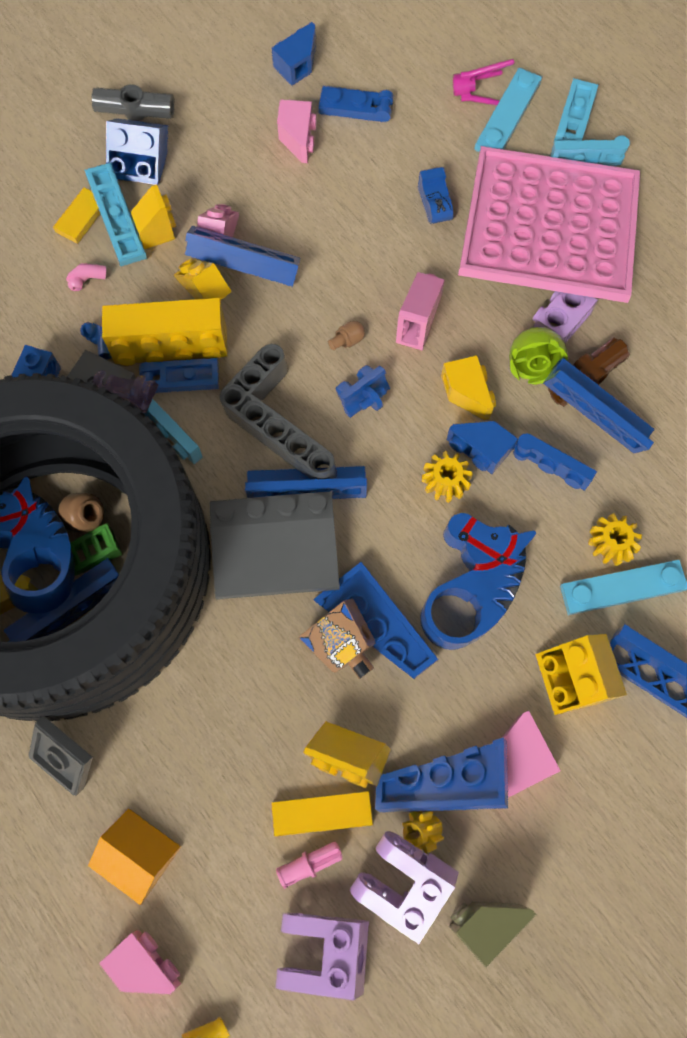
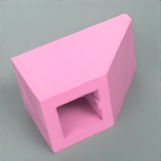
(295, 126)
(219, 220)
(139, 968)

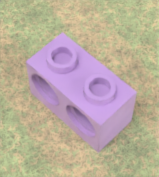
(566, 317)

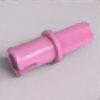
(309, 864)

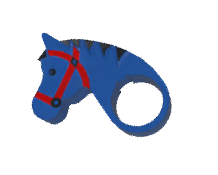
(34, 537)
(495, 572)

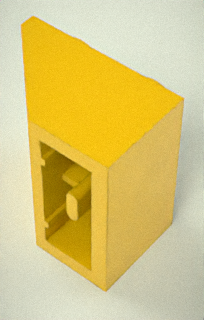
(580, 673)
(349, 752)

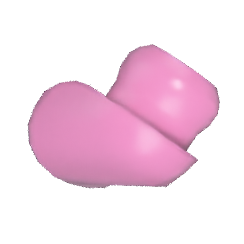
(82, 273)

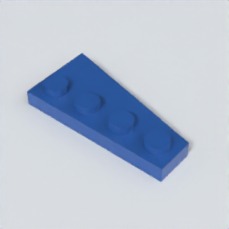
(388, 626)
(449, 783)

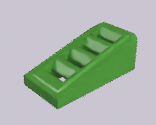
(93, 537)

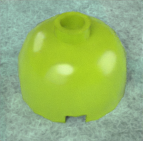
(536, 354)

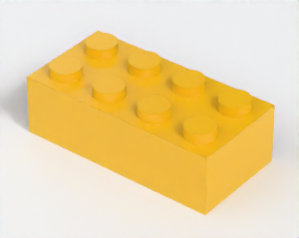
(165, 331)

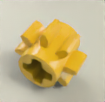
(423, 830)

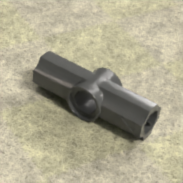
(133, 103)

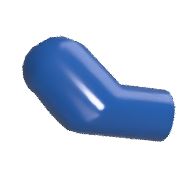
(94, 334)

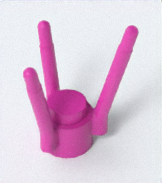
(465, 81)

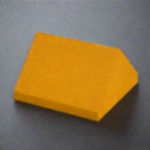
(133, 855)

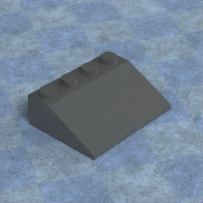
(273, 545)

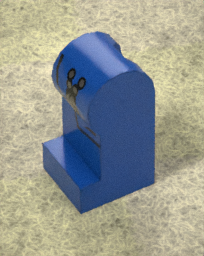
(435, 195)

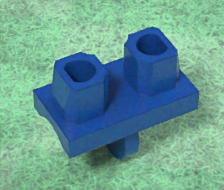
(364, 393)

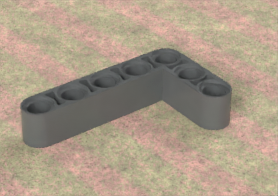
(263, 429)

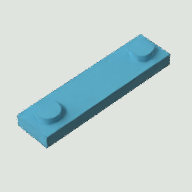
(509, 110)
(115, 214)
(623, 587)

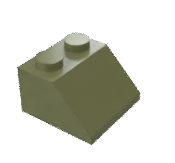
(489, 927)

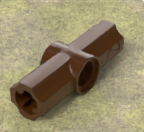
(598, 364)

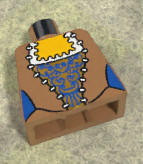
(341, 639)

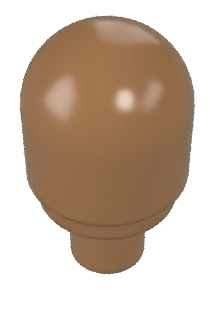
(347, 335)

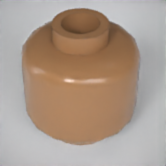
(81, 512)

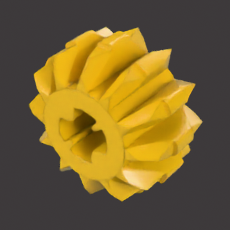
(448, 467)
(621, 532)

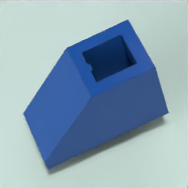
(295, 54)
(483, 442)

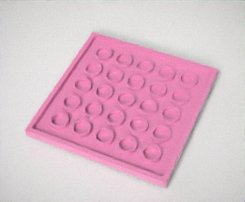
(552, 224)

